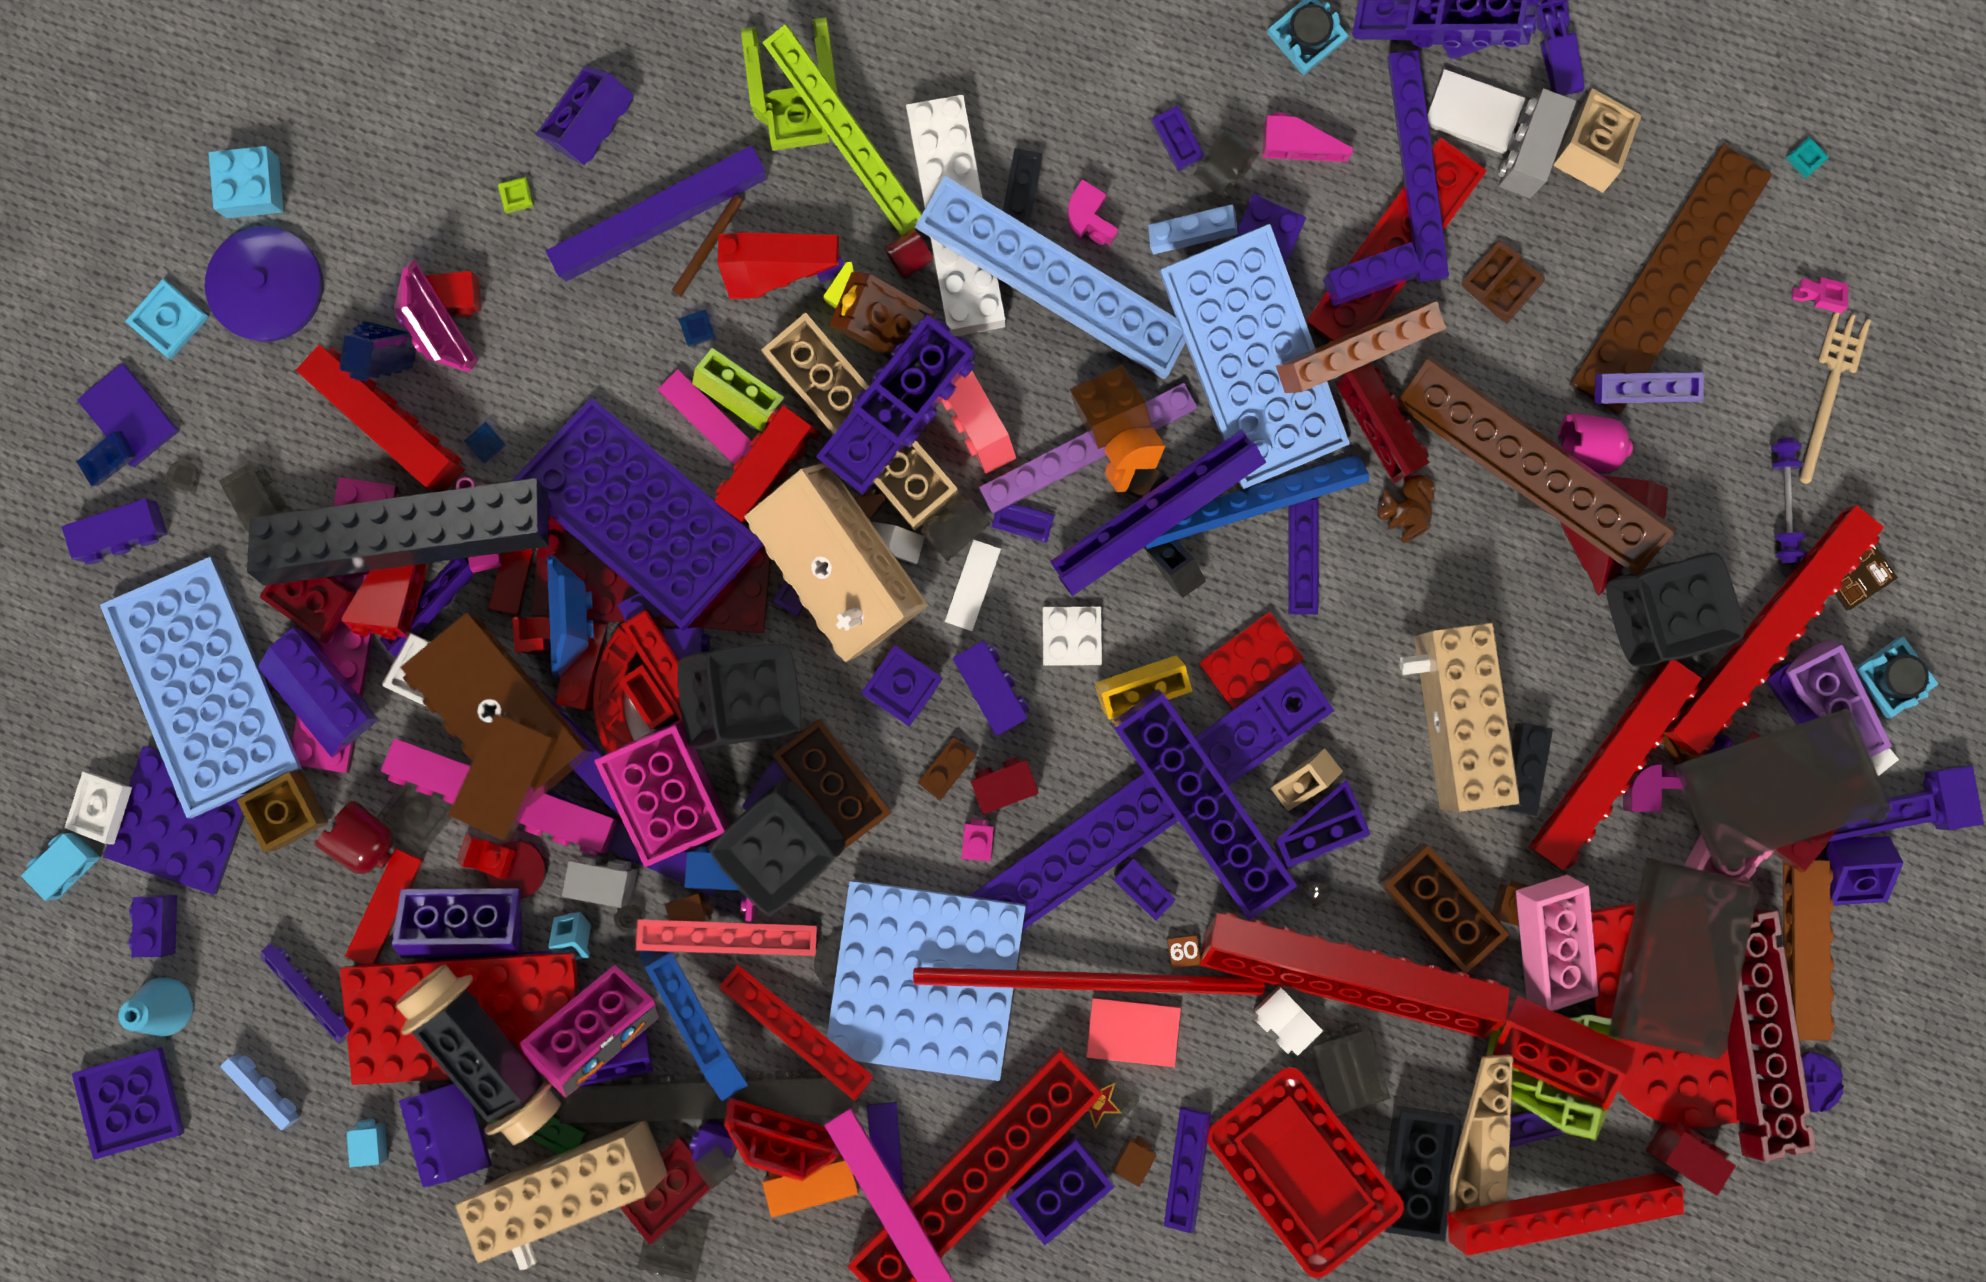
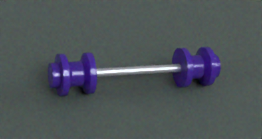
(1787, 460)

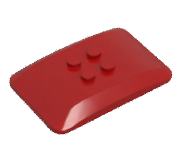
(1305, 1172)

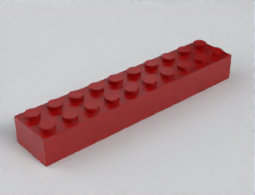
(1354, 975)
(986, 1164)

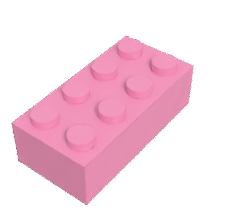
(1557, 942)

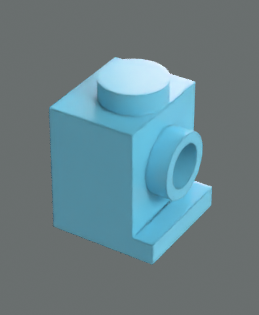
(570, 934)

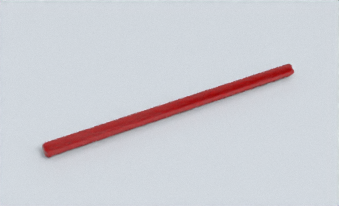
(1087, 981)

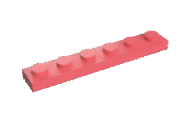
(725, 938)

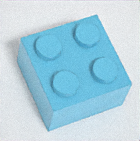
(246, 182)

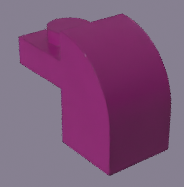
(1646, 788)

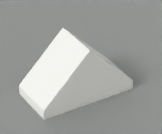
(902, 543)

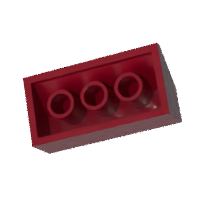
(1382, 422)

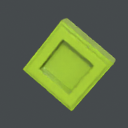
(515, 195)

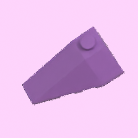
(1830, 684)

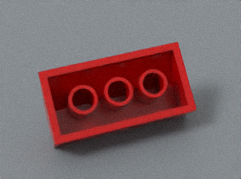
(1564, 1053)

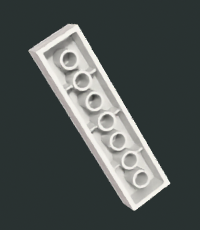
(945, 148)

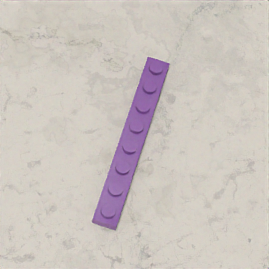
(1076, 454)

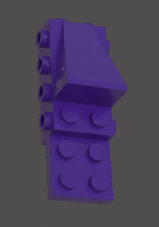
(1454, 24)
(898, 402)

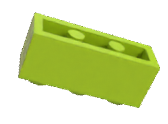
(736, 389)

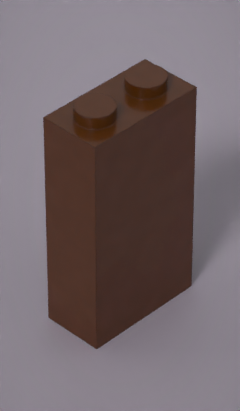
(503, 776)

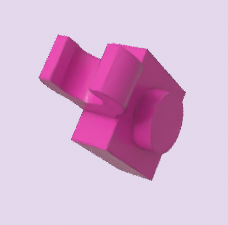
(1826, 293)

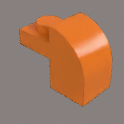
(1131, 451)

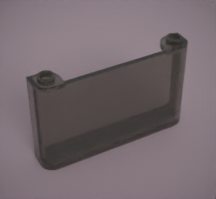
(1783, 788)
(1684, 959)

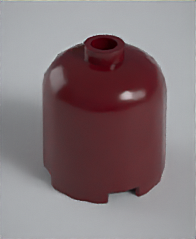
(357, 840)

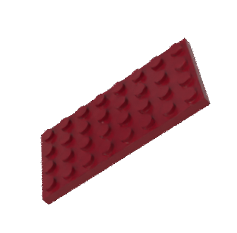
(737, 607)

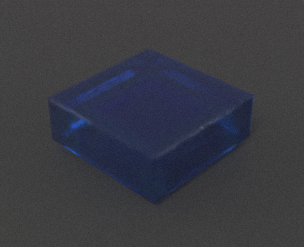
(697, 328)
(485, 442)

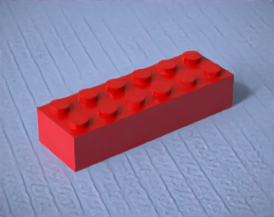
(383, 420)

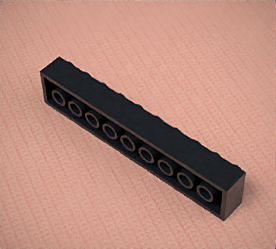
(398, 532)

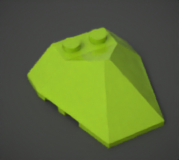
(1553, 1104)

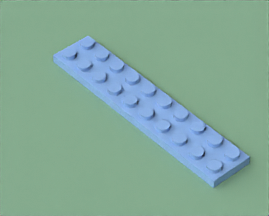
(1052, 277)

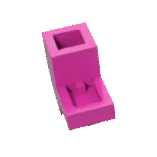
(1083, 217)

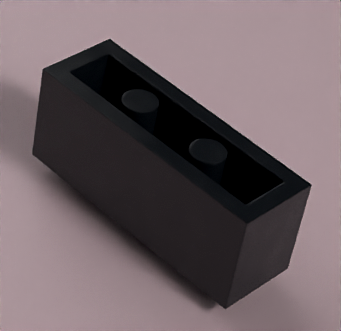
(1530, 756)

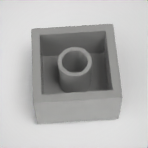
(600, 881)

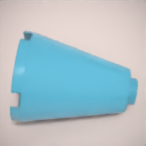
(157, 1008)

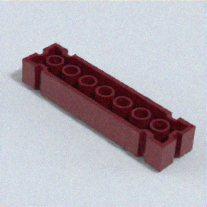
(1767, 1051)

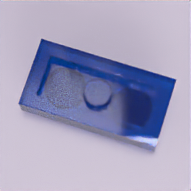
(106, 458)

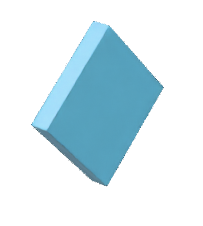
(167, 319)

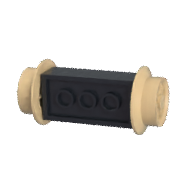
(477, 1055)

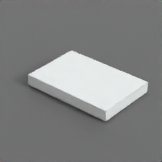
(1474, 111)

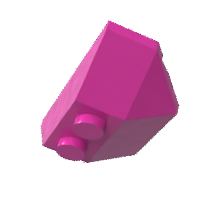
(429, 321)

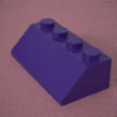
(316, 690)
(458, 923)

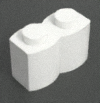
(1287, 1020)

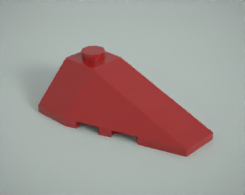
(765, 261)

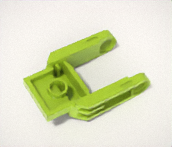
(784, 110)

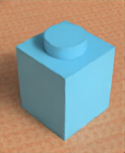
(367, 1143)

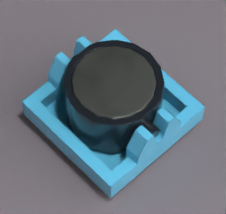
(1308, 34)
(1895, 677)

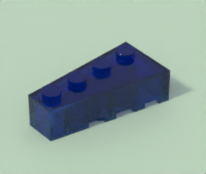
(376, 351)

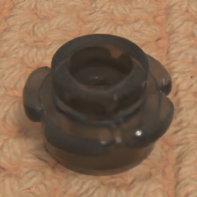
(621, 921)

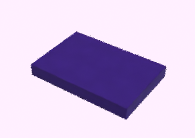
(126, 406)

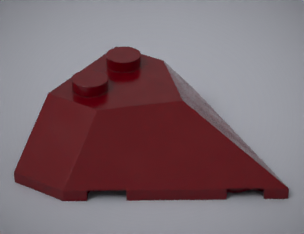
(1598, 564)

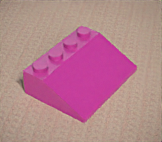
(662, 794)

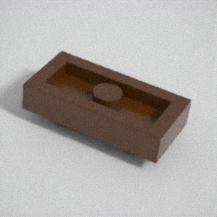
(946, 768)

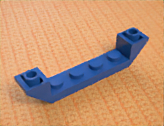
(693, 1023)

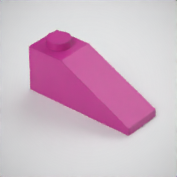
(1297, 140)

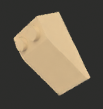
(1598, 141)

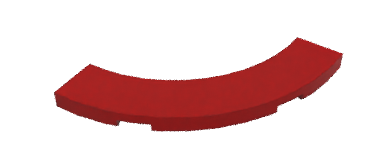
(609, 694)

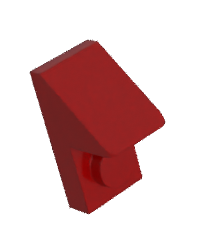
(485, 856)

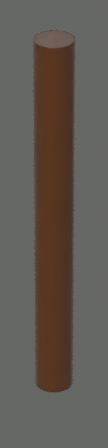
(707, 245)

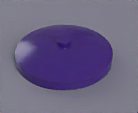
(263, 284)

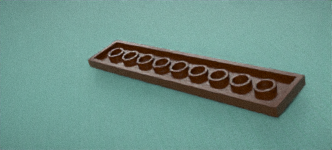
(1675, 271)
(1535, 466)

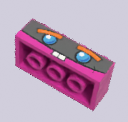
(589, 1030)

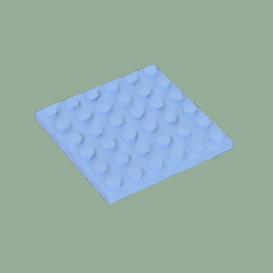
(931, 1028)

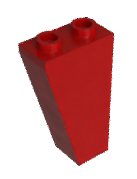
(386, 602)

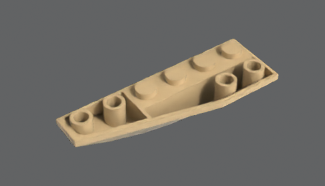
(1483, 1151)

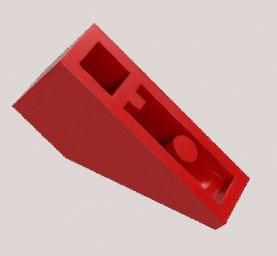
(577, 682)

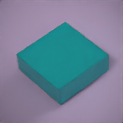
(1807, 157)

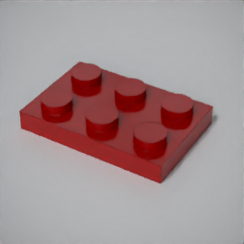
(1251, 660)

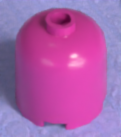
(1596, 441)

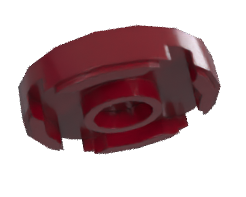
(526, 870)

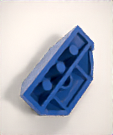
(568, 616)

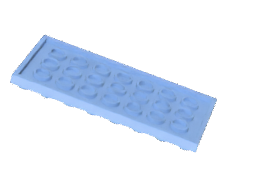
(1239, 326)
(200, 687)

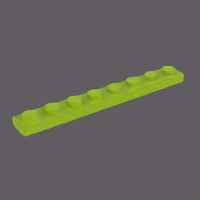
(843, 129)

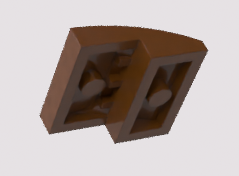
(1503, 282)

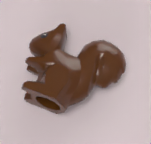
(1414, 512)

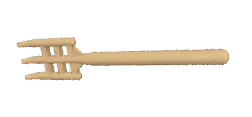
(1836, 366)

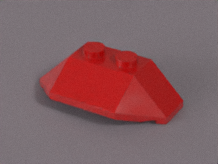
(778, 1141)

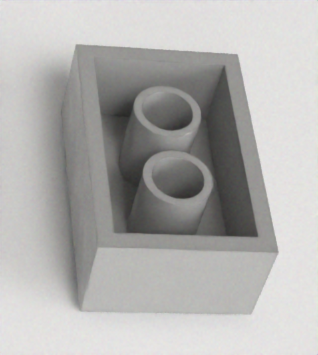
(1535, 143)

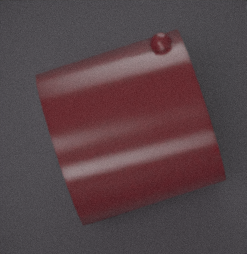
(908, 253)

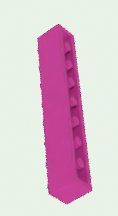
(548, 814)

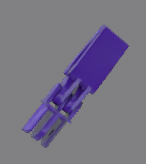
(1559, 51)

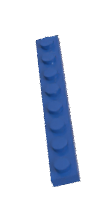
(1269, 497)

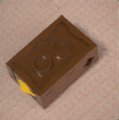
(877, 313)

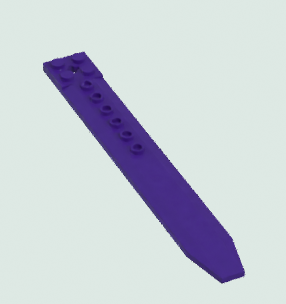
(1138, 811)

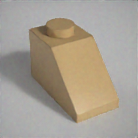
(1306, 780)

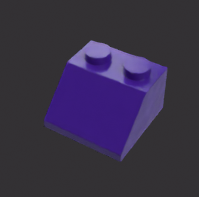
(1863, 869)

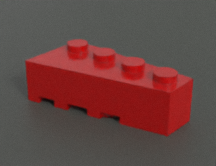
(766, 462)

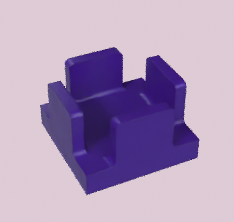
(902, 685)

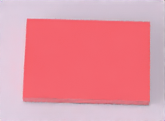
(1133, 1032)

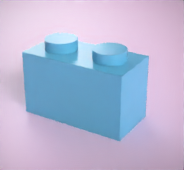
(60, 865)

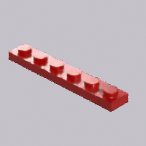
(796, 1032)

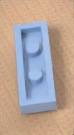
(1193, 229)
(261, 1091)

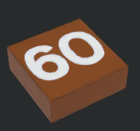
(1183, 951)

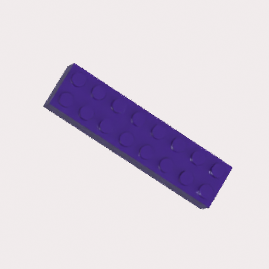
(1203, 804)

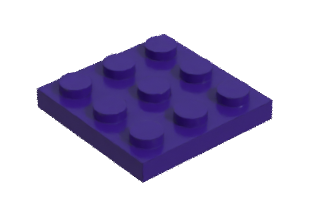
(128, 1103)

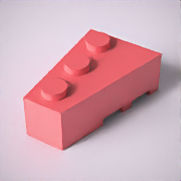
(980, 424)

